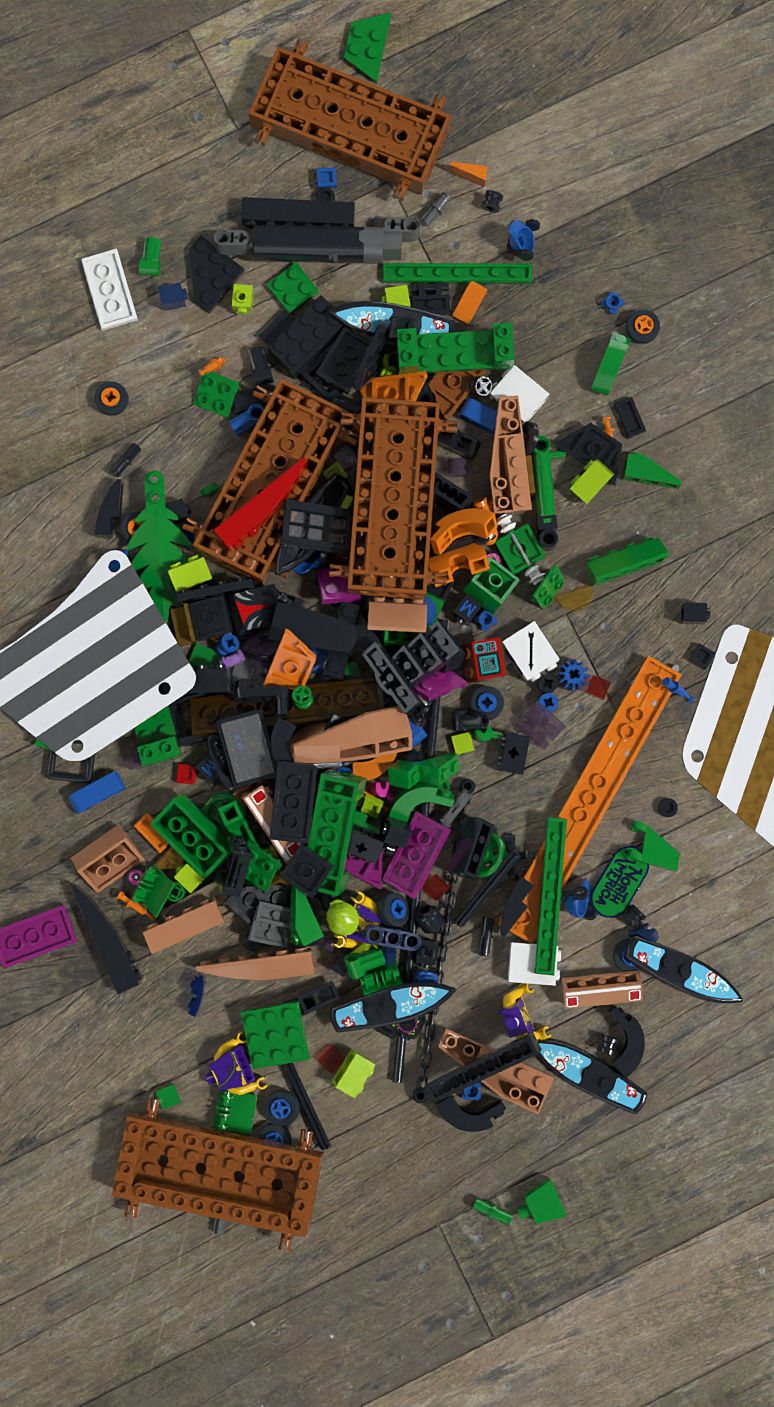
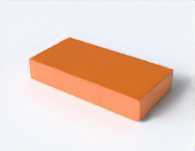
(150, 833)

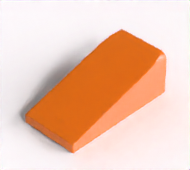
(471, 172)
(469, 302)

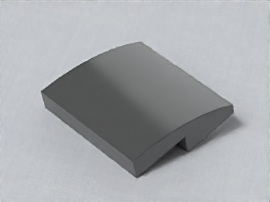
(270, 925)

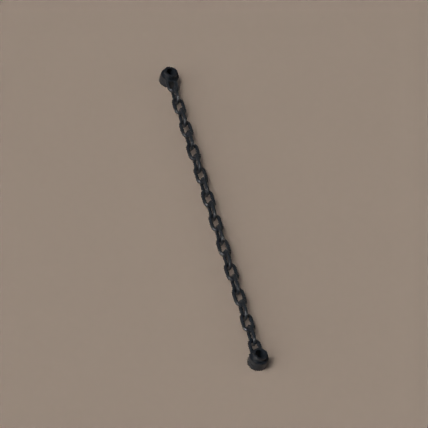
(422, 1089)

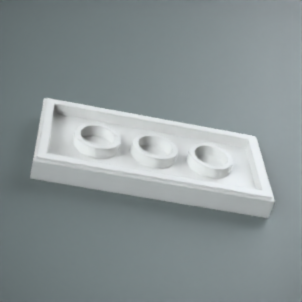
(109, 289)

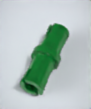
(492, 1211)

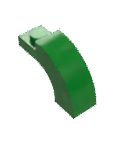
(610, 364)

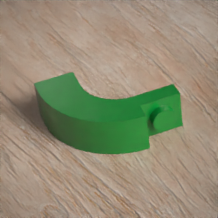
(421, 792)
(236, 821)

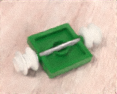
(520, 549)

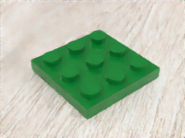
(275, 1035)

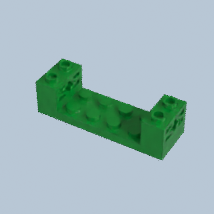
(456, 350)
(158, 739)
(334, 822)

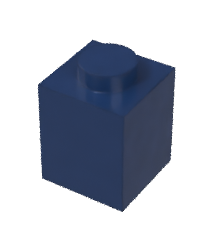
(173, 296)

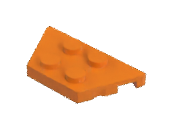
(396, 387)
(291, 663)

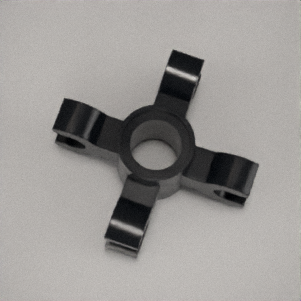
(510, 841)

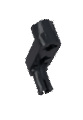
(247, 694)

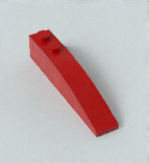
(258, 510)

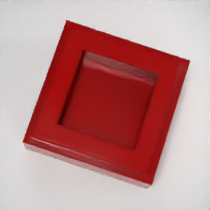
(186, 774)

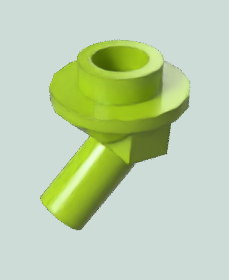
(387, 370)

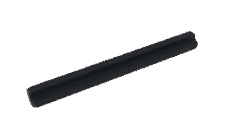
(487, 888)
(306, 1106)

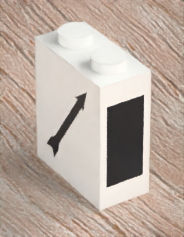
(531, 652)

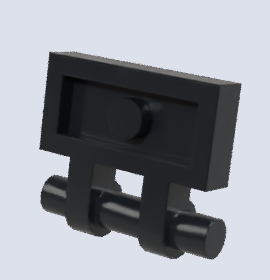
(436, 303)

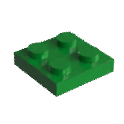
(293, 288)

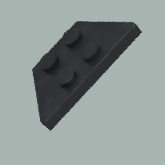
(593, 444)

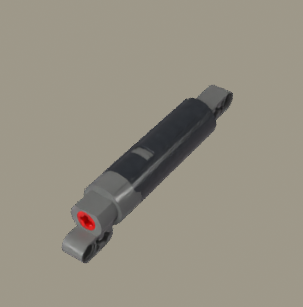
(321, 243)

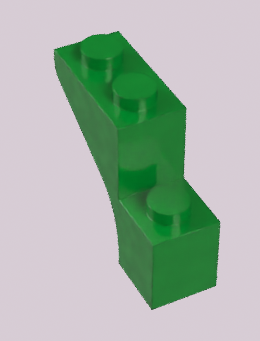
(429, 771)

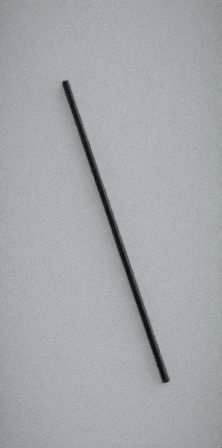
(415, 903)

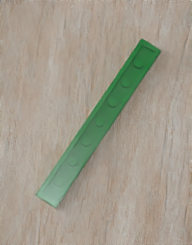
(457, 273)
(550, 896)

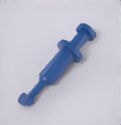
(674, 687)

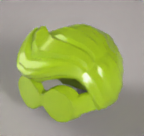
(342, 918)

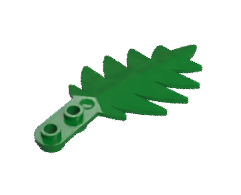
(158, 551)

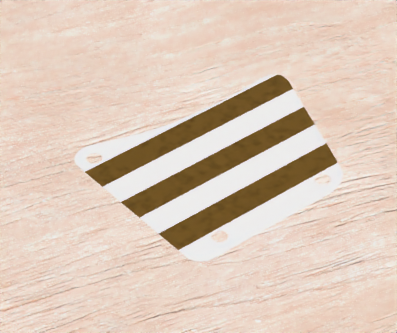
(737, 729)

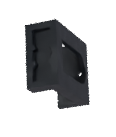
(175, 710)
(227, 881)

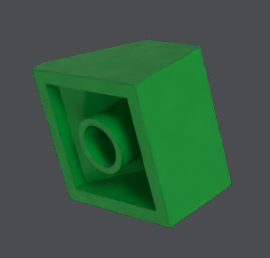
(492, 586)

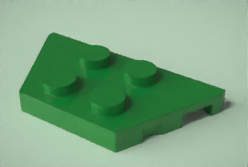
(367, 44)

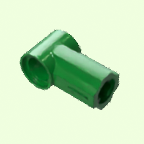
(150, 263)
(358, 963)

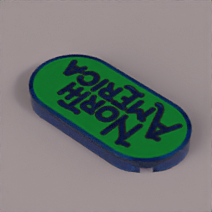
(618, 883)

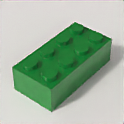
(192, 835)

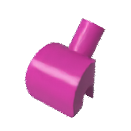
(381, 790)

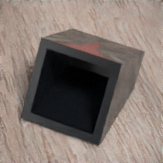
(252, 610)

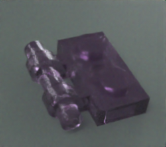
(544, 721)

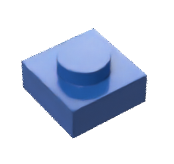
(326, 177)

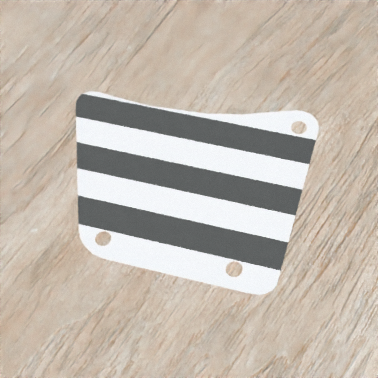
(94, 664)

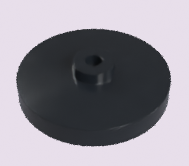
(530, 436)

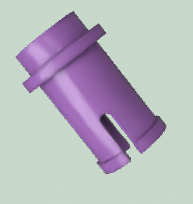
(233, 659)

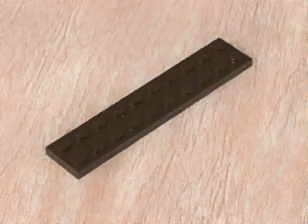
(341, 698)

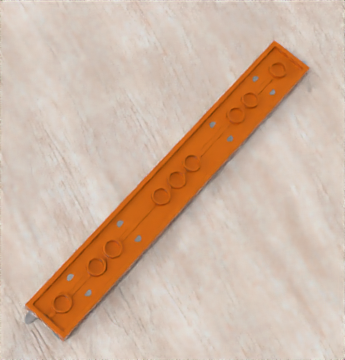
(601, 779)

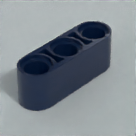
(400, 937)

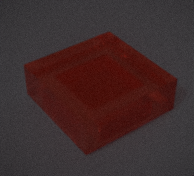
(598, 687)
(435, 887)
(331, 1059)

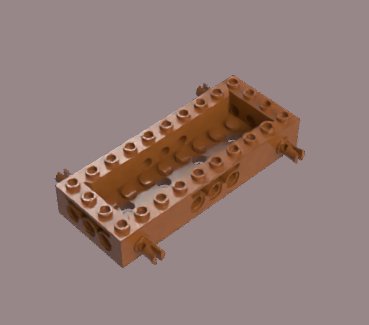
(342, 133)
(257, 470)
(376, 495)
(217, 1191)

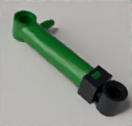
(544, 496)

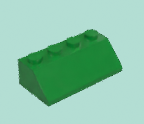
(626, 561)

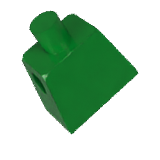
(542, 1203)

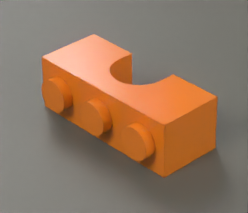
(470, 557)

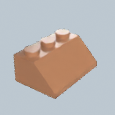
(397, 614)
(107, 858)

